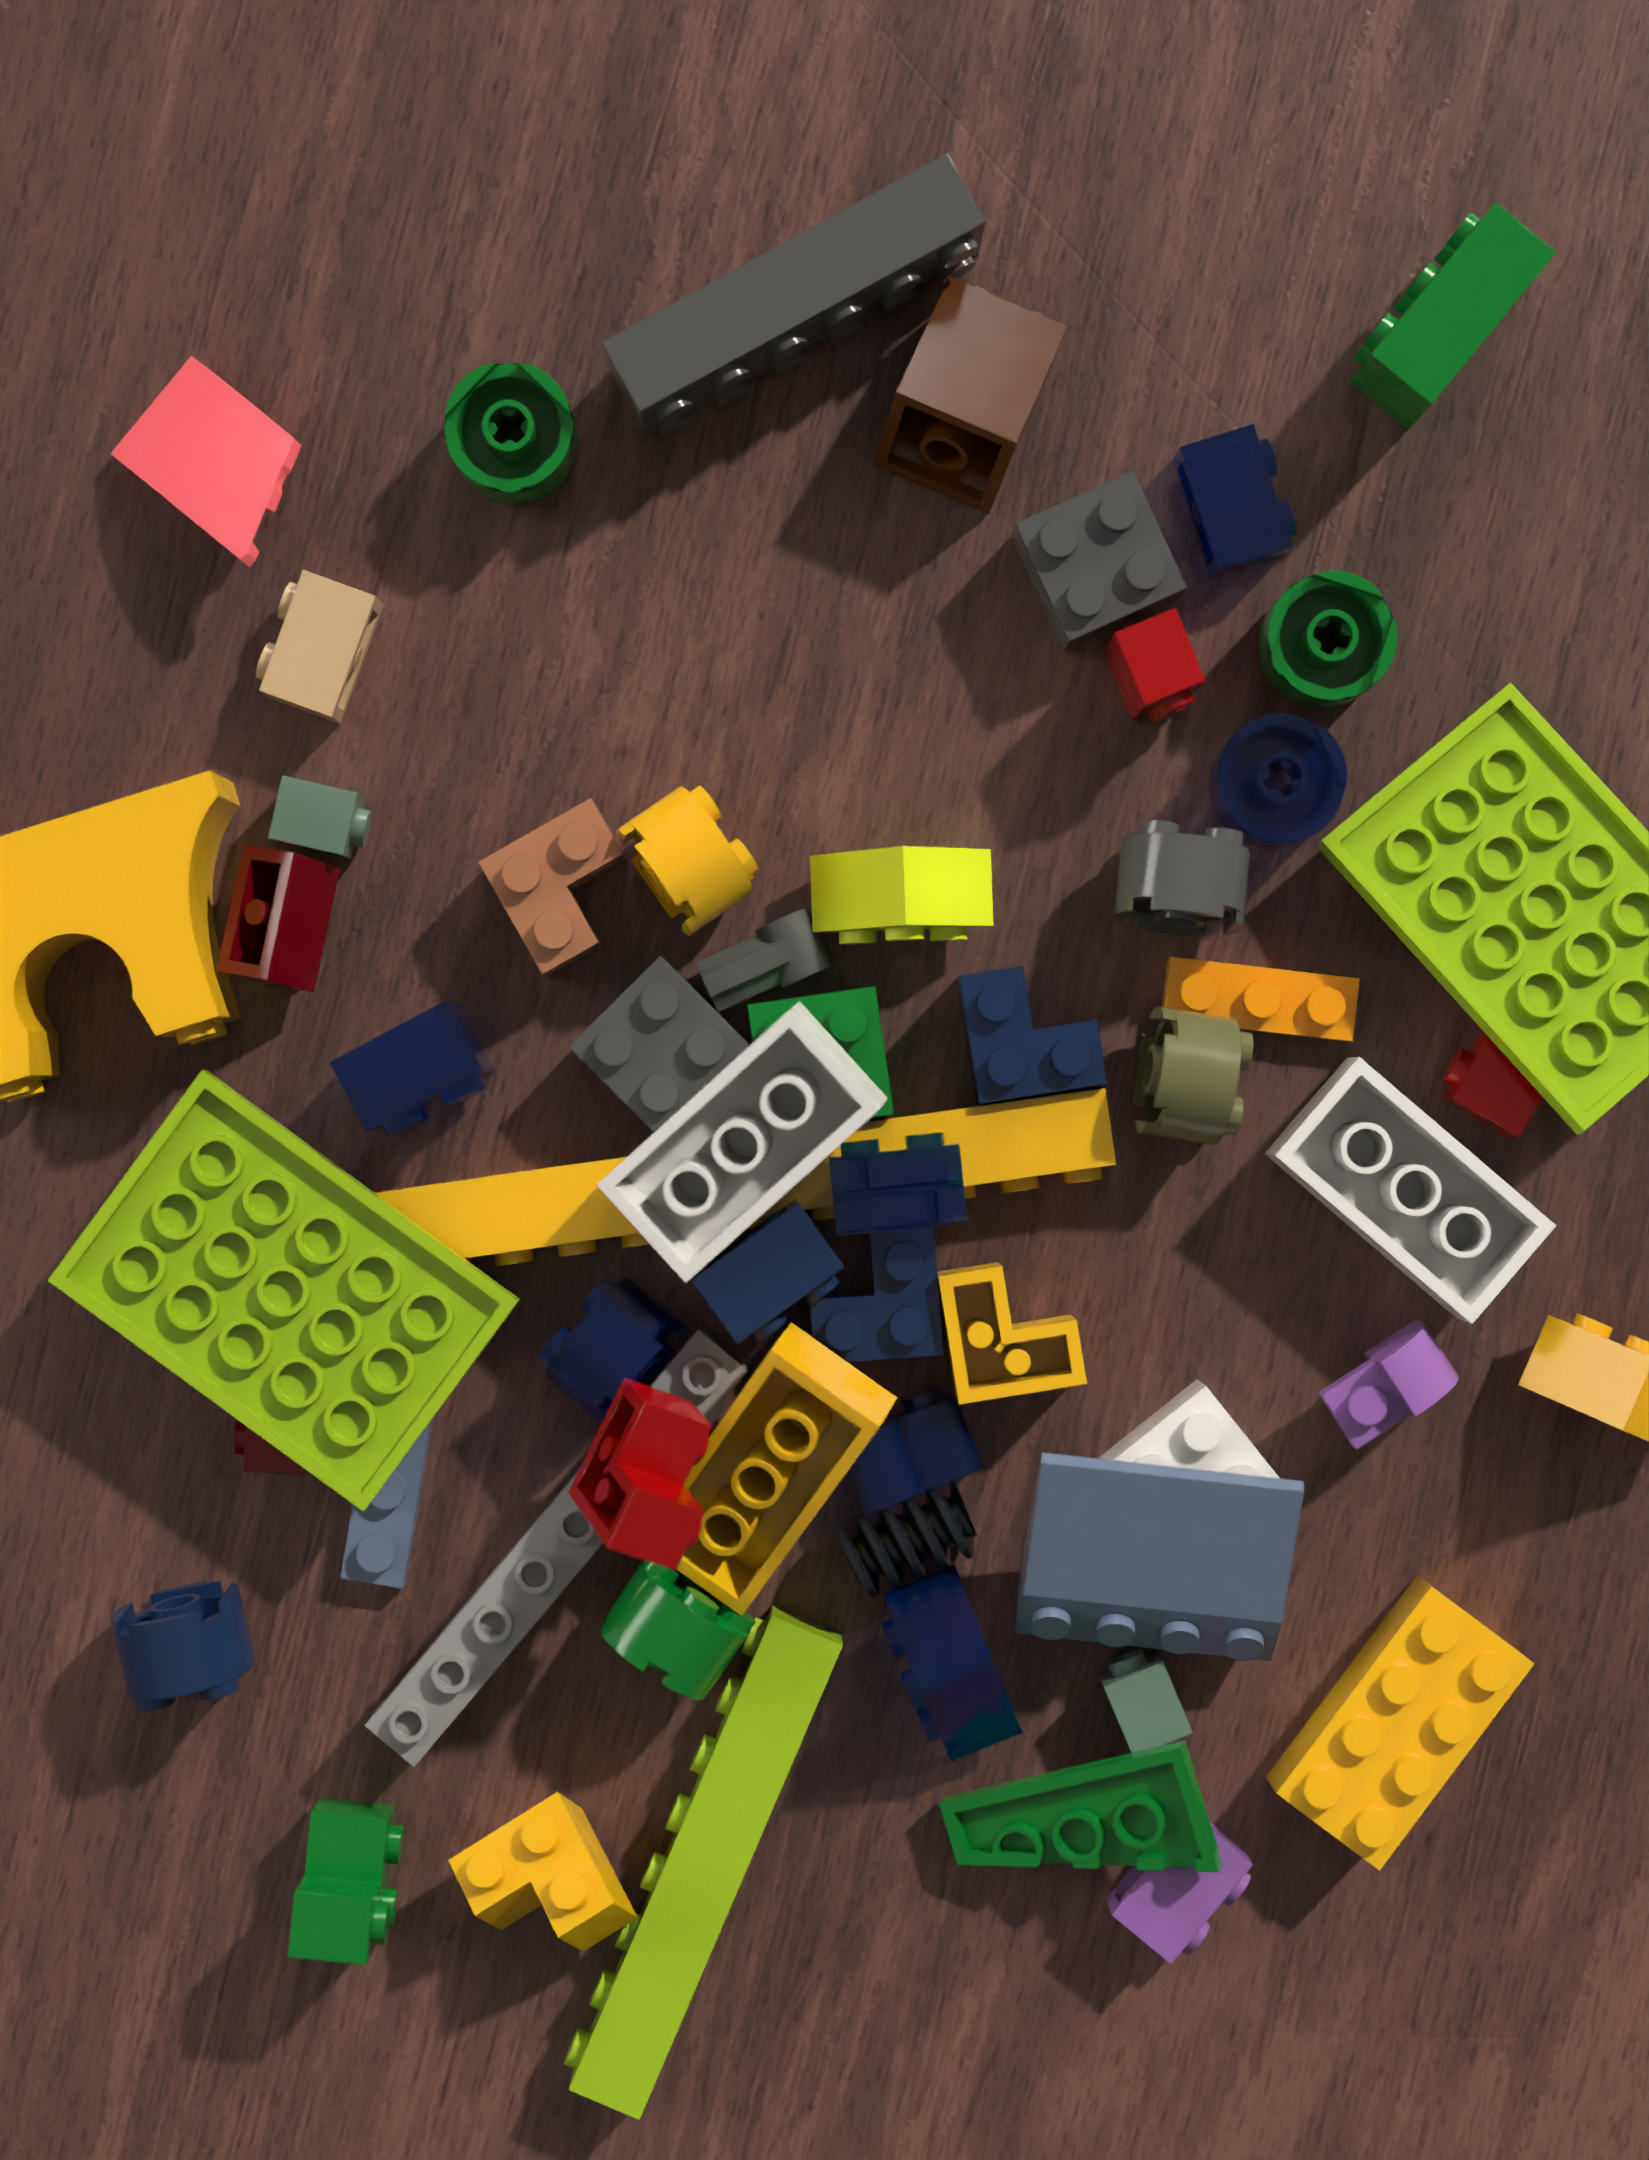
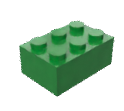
(1448, 313)

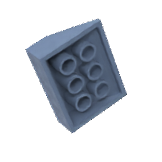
(1157, 1557)

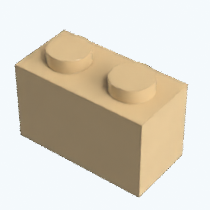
(319, 645)

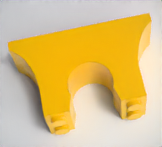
(141, 884)

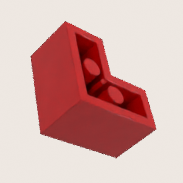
(637, 1475)

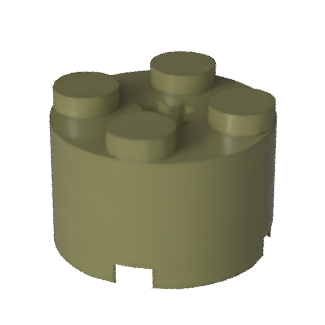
(1191, 1076)

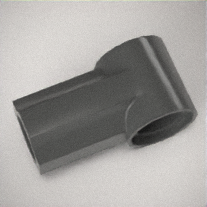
(777, 956)

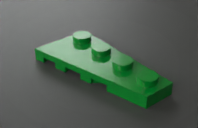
(1106, 1812)

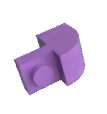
(1397, 1380)

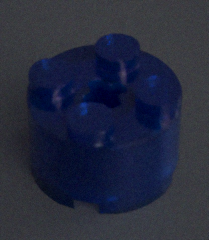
(1289, 746)
(614, 1341)

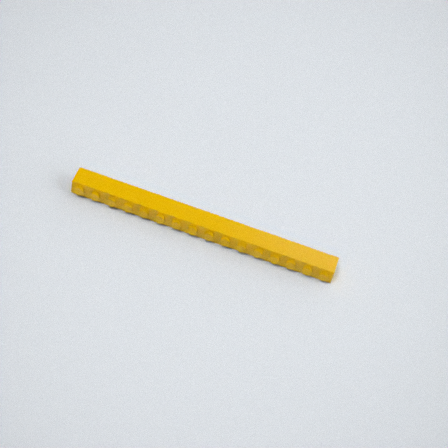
(567, 1209)

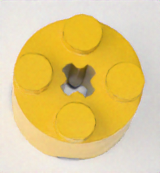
(689, 858)

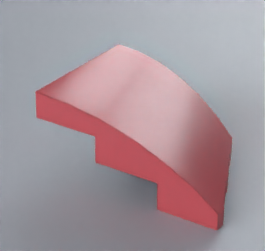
(211, 456)

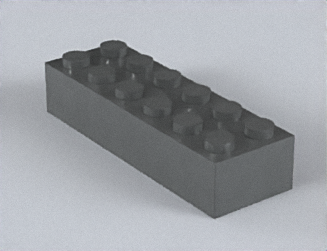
(797, 297)

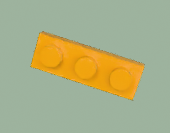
(1265, 997)

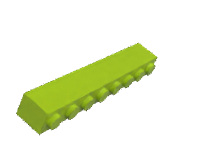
(704, 1862)

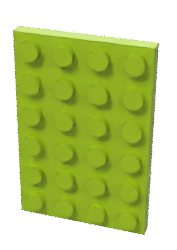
(1519, 899)
(283, 1290)

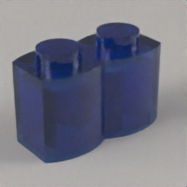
(914, 1452)

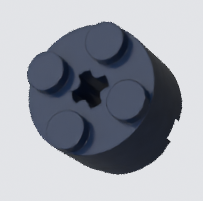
(183, 1644)

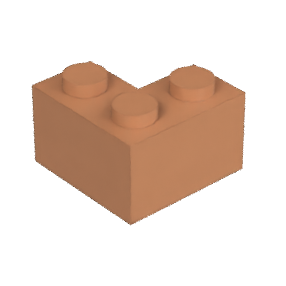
(537, 882)

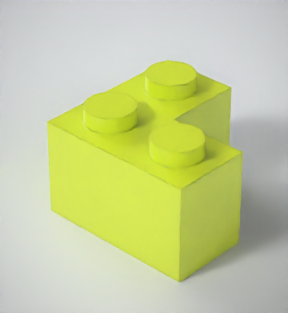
(901, 893)

